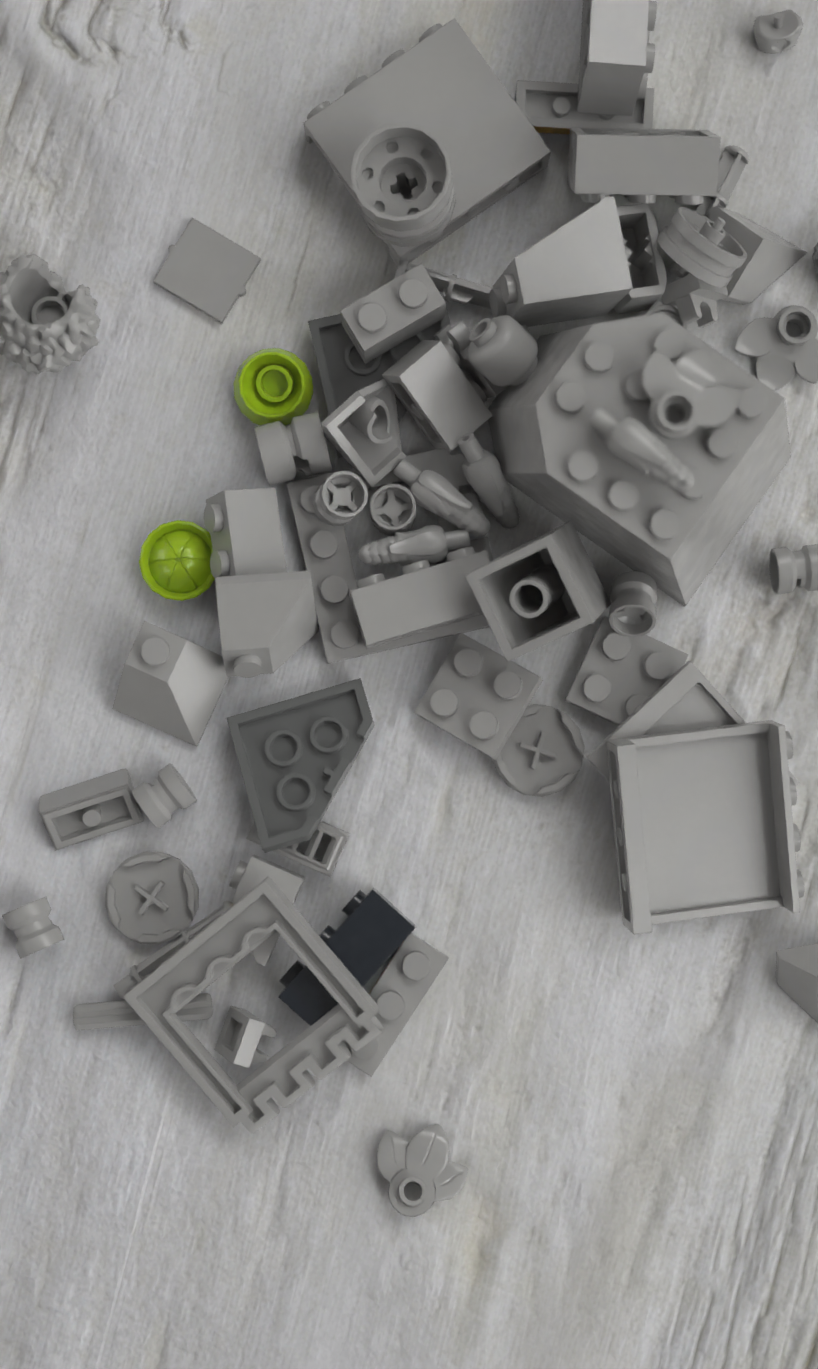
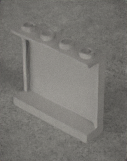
(458, 99)
(704, 823)

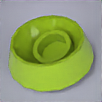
(277, 374)
(177, 560)

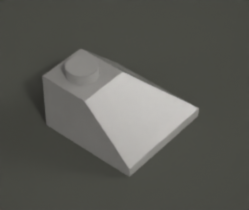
(264, 620)
(170, 683)

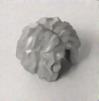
(41, 321)

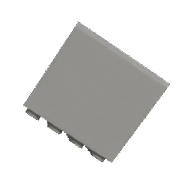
(566, 467)

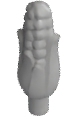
(640, 448)
(486, 478)
(442, 498)
(414, 546)

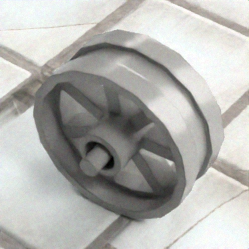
(702, 247)

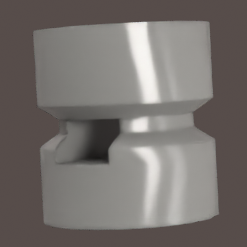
(293, 448)

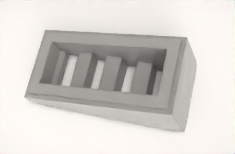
(332, 854)

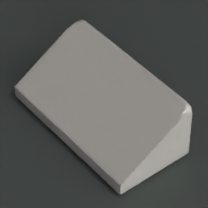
(90, 809)

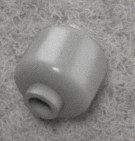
(502, 351)

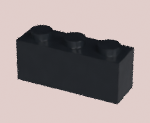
(360, 943)

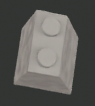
(567, 274)
(539, 591)

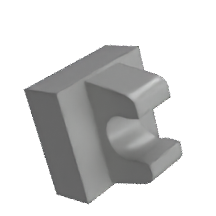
(694, 299)
(241, 1037)

